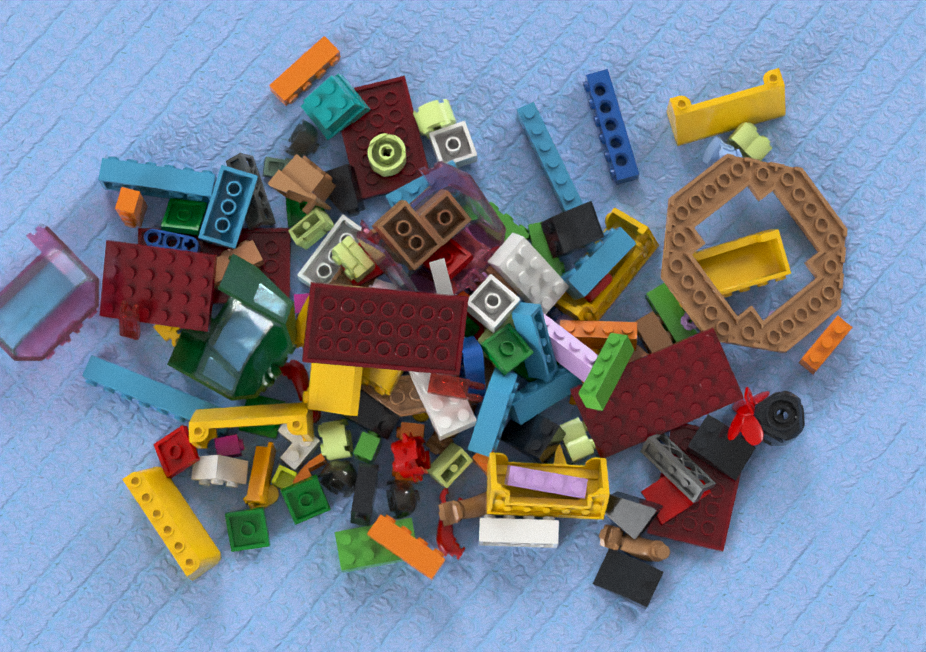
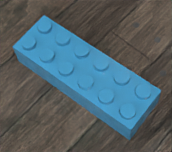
(157, 180)

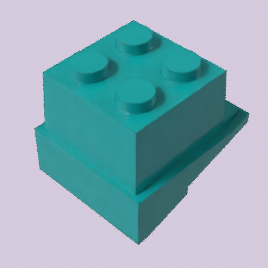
(334, 106)

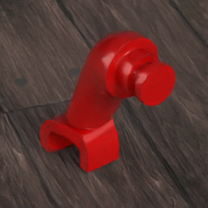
(298, 375)
(444, 537)

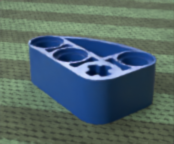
(164, 237)
(472, 364)

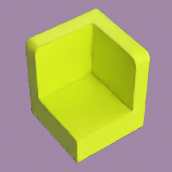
(283, 477)

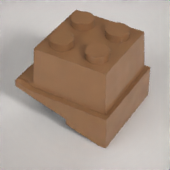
(302, 182)

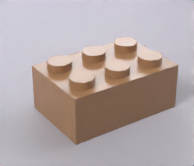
(407, 235)

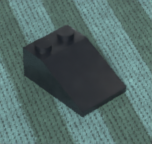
(572, 230)
(374, 416)
(535, 438)
(715, 449)
(628, 578)

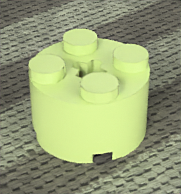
(434, 116)
(387, 144)
(336, 440)

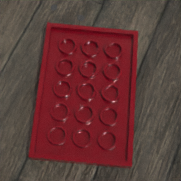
(392, 115)
(166, 283)
(707, 520)

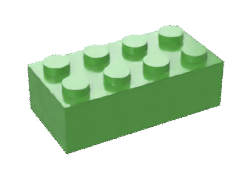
(360, 551)

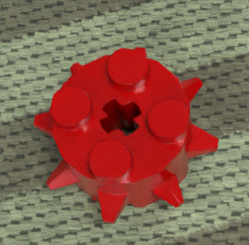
(410, 457)

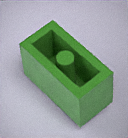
(368, 447)

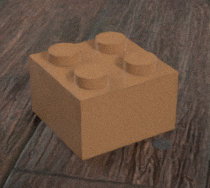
(443, 215)

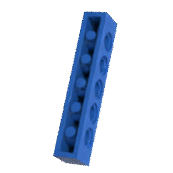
(602, 81)

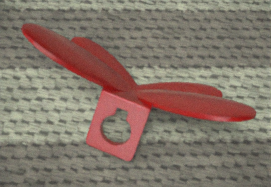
(745, 420)

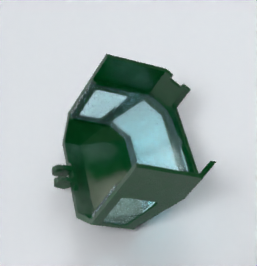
(244, 339)

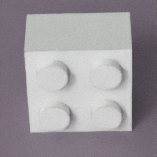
(453, 144)
(492, 303)

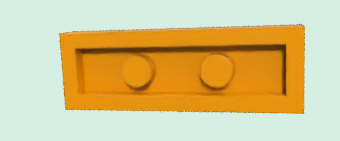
(261, 474)

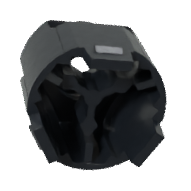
(776, 429)

